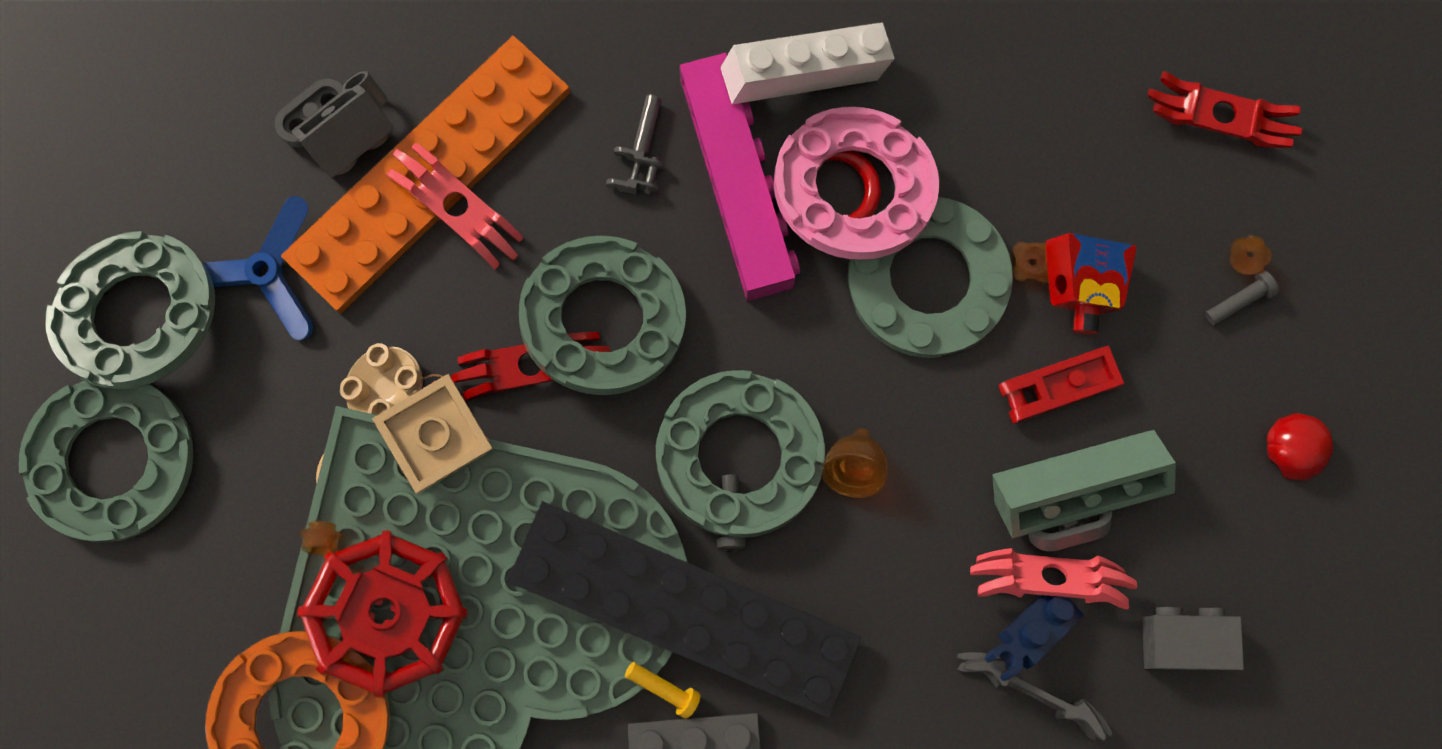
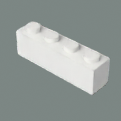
(806, 62)

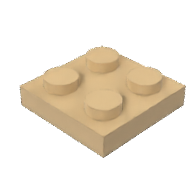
(432, 434)

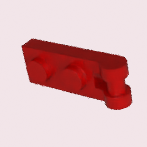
(1062, 384)

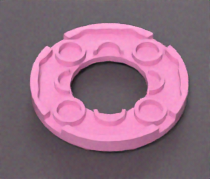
(867, 132)

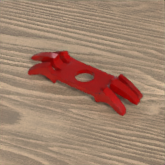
(1249, 119)
(505, 367)

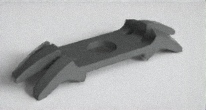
(1080, 711)

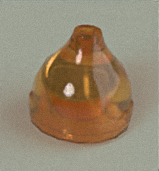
(856, 466)

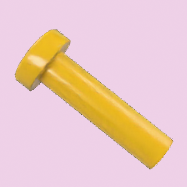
(685, 701)

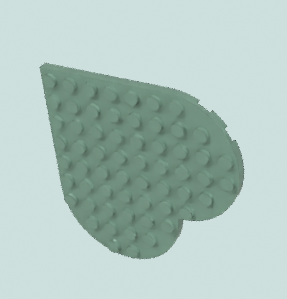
(515, 649)

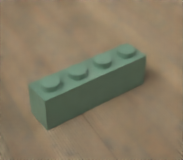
(1084, 483)

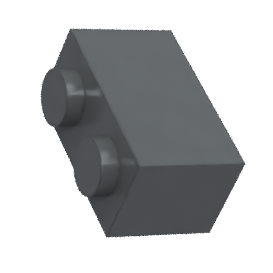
(1192, 642)

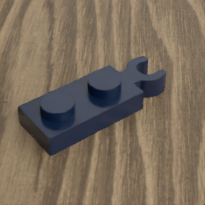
(1035, 633)

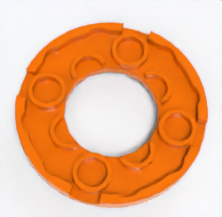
(255, 671)

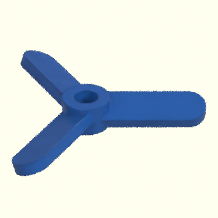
(273, 283)

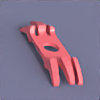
(440, 184)
(1024, 576)

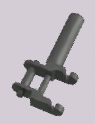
(640, 151)

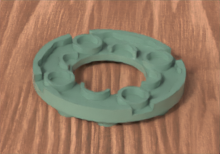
(605, 260)
(91, 274)
(958, 327)
(743, 395)
(49, 443)

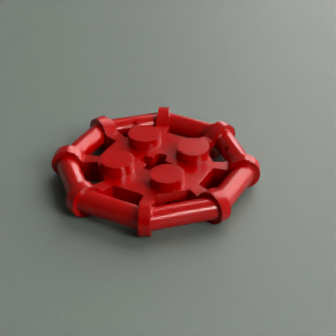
(394, 635)

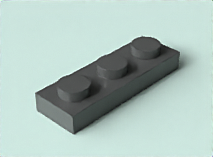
(714, 732)

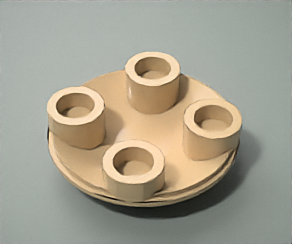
(381, 379)

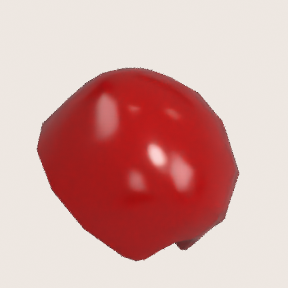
(1299, 446)

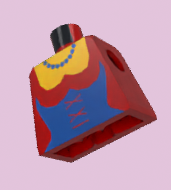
(1088, 277)

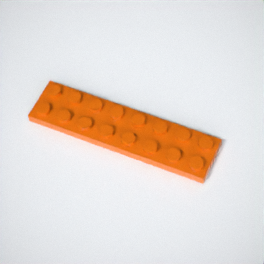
(466, 134)

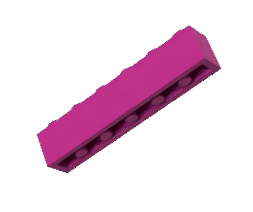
(739, 181)

